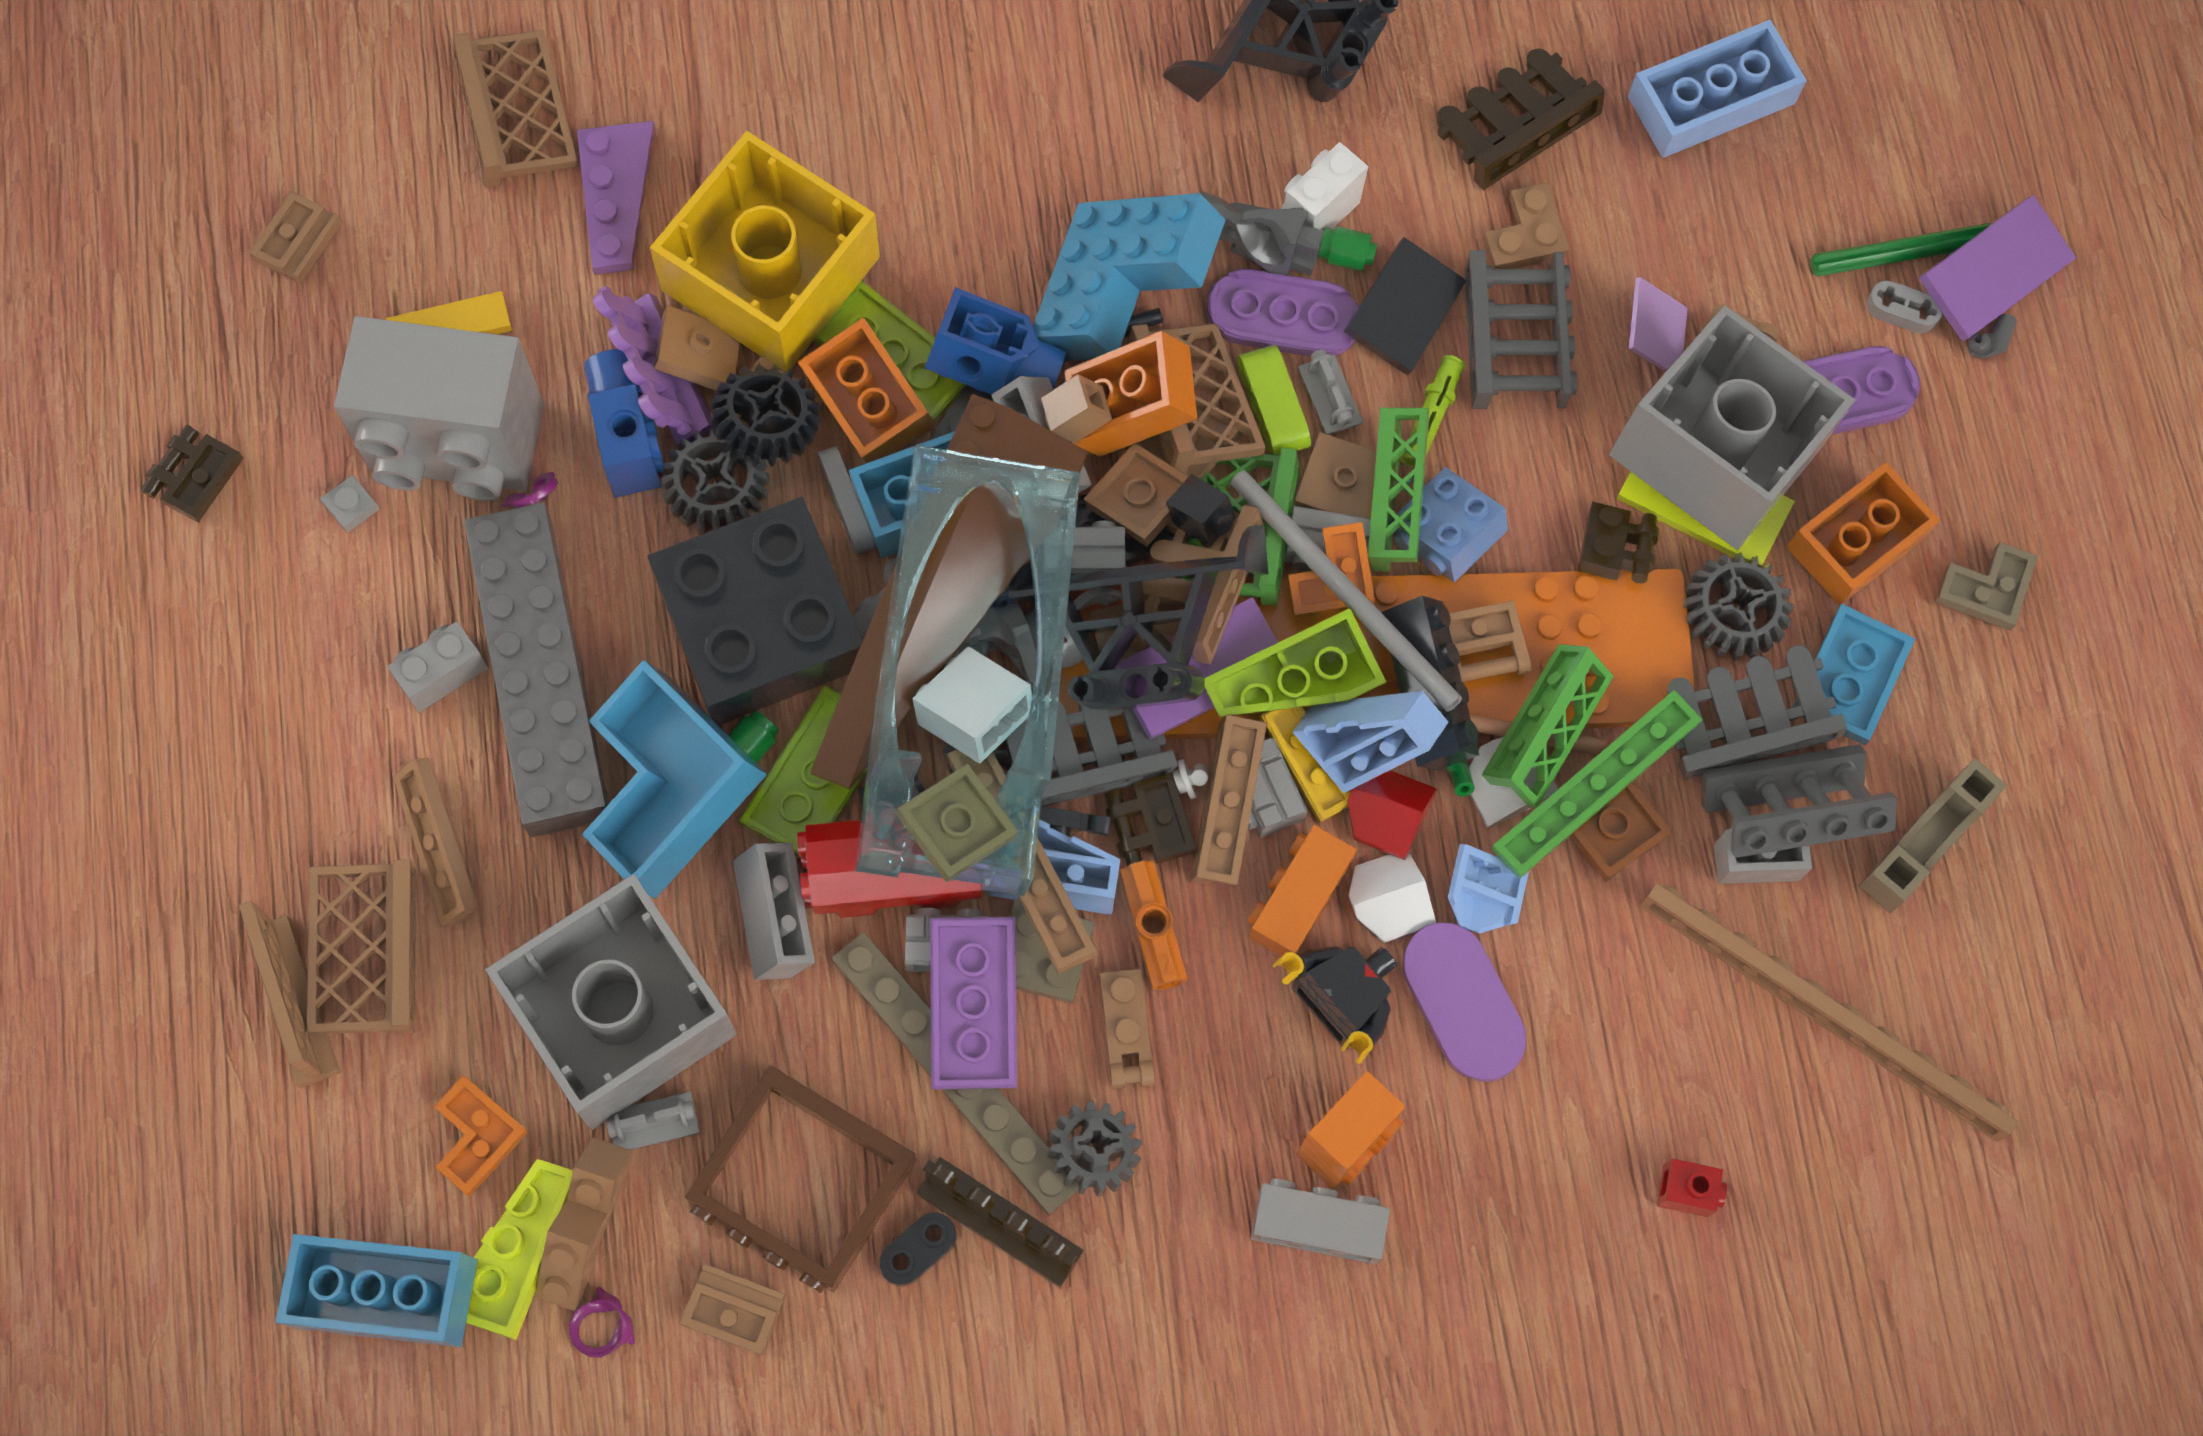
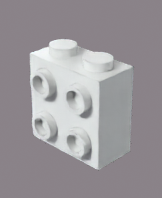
(1328, 188)
(973, 704)

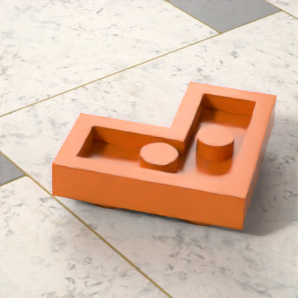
(1348, 551)
(487, 1137)

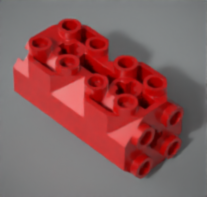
(836, 887)

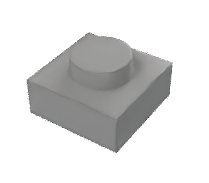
(349, 503)

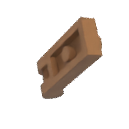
(1126, 1027)

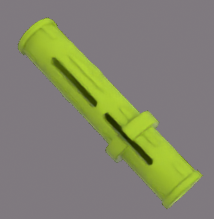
(1438, 399)

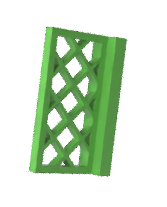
(1282, 489)

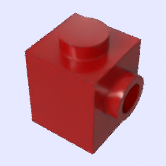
(1691, 1188)

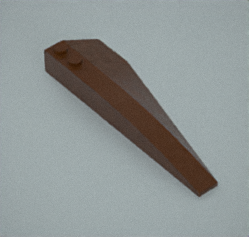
(960, 582)

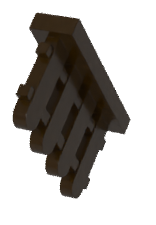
(1530, 134)
(999, 1221)

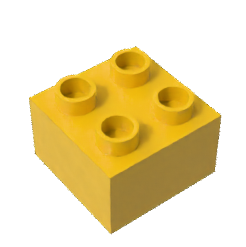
(766, 251)

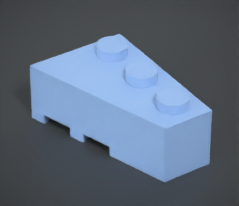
(1369, 735)
(1083, 869)

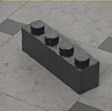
(1426, 627)

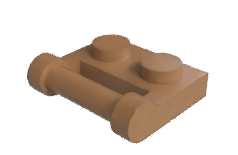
(1486, 630)

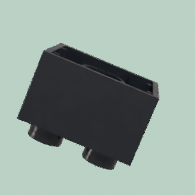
(757, 610)

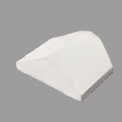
(1498, 802)
(1391, 897)

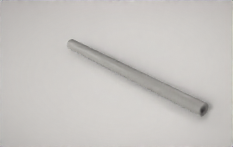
(1347, 591)

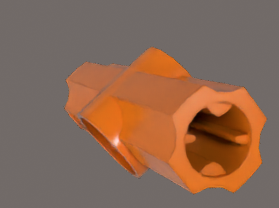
(1158, 949)

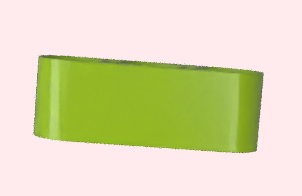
(1273, 400)

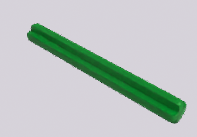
(1892, 250)

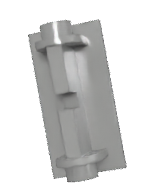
(1329, 393)
(654, 1122)

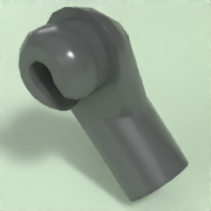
(1993, 343)

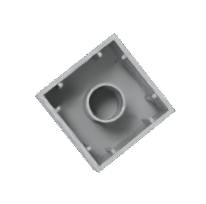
(440, 406)
(1730, 427)
(611, 1002)

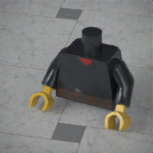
(1343, 992)

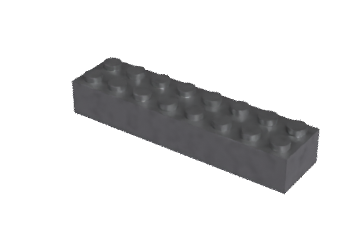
(536, 669)

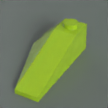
(1307, 669)

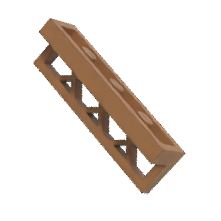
(1228, 801)

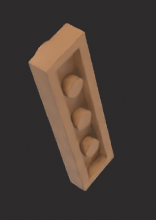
(435, 842)

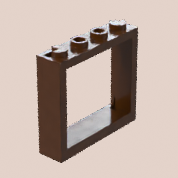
(838, 1119)

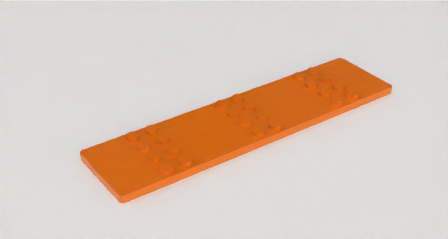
(1626, 624)

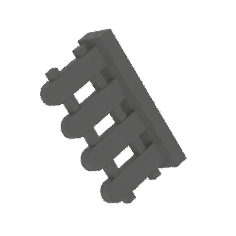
(1774, 717)
(1105, 753)

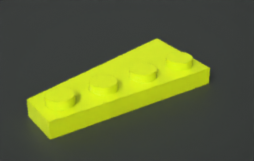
(514, 1251)

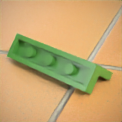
(1388, 485)
(1544, 715)

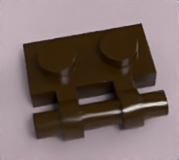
(200, 478)
(1605, 541)
(1162, 817)

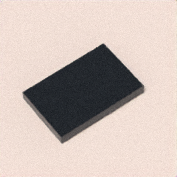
(1405, 306)

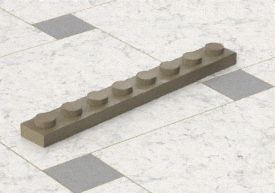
(984, 1109)

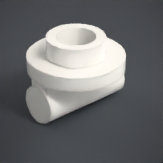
(1186, 778)

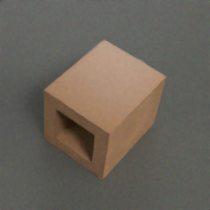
(1076, 408)

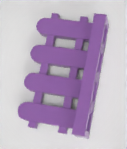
(664, 396)

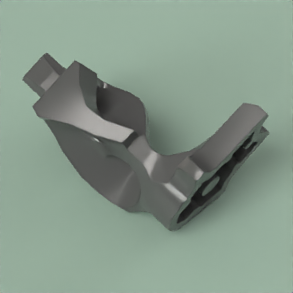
(1269, 237)
(1008, 632)

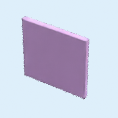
(1657, 325)

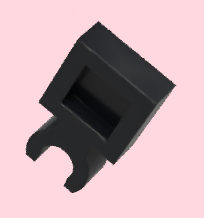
(1067, 821)

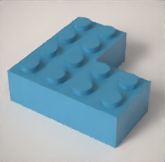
(1114, 255)
(683, 784)

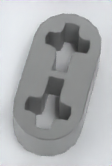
(1903, 307)

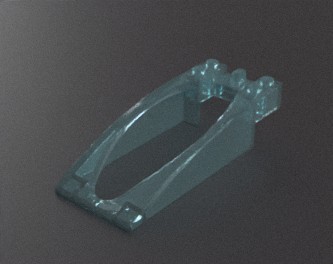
(1048, 513)

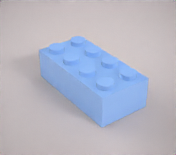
(1716, 88)

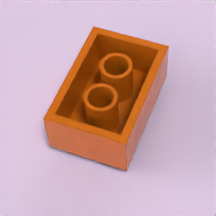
(1145, 389)
(866, 392)
(1862, 533)
(1352, 1132)

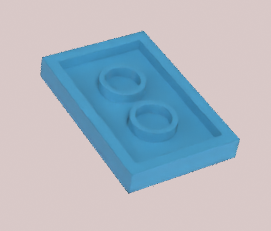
(1860, 668)

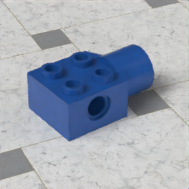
(990, 345)
(622, 428)

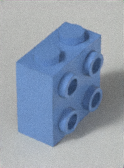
(1455, 525)

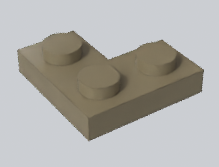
(1991, 596)

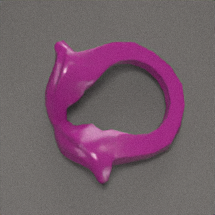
(541, 488)
(601, 1303)

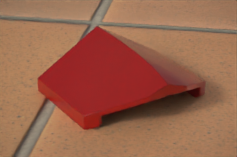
(1389, 812)

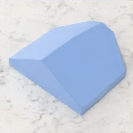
(1484, 891)

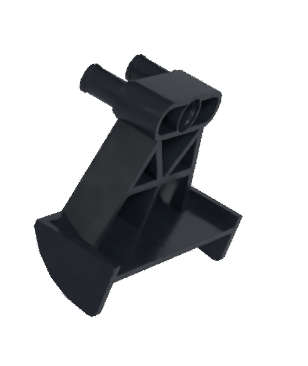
(1326, 72)
(1167, 682)

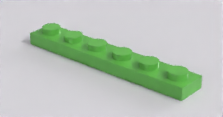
(1596, 784)

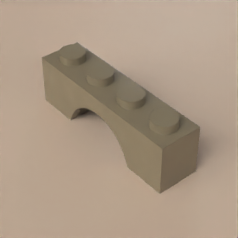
(1932, 835)

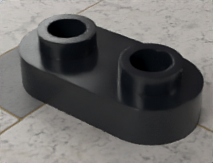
(919, 1250)

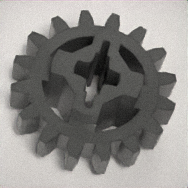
(1081, 1161)

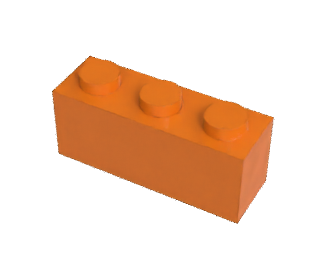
(1300, 891)

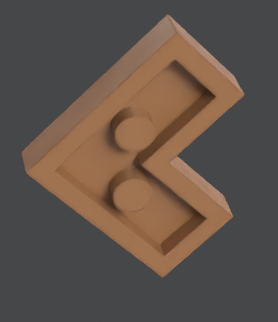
(1534, 236)

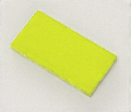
(1648, 500)

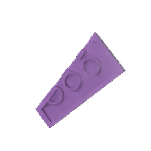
(613, 184)

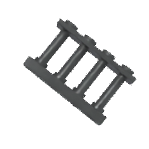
(1485, 347)
(1791, 778)

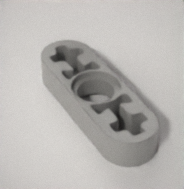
(846, 500)

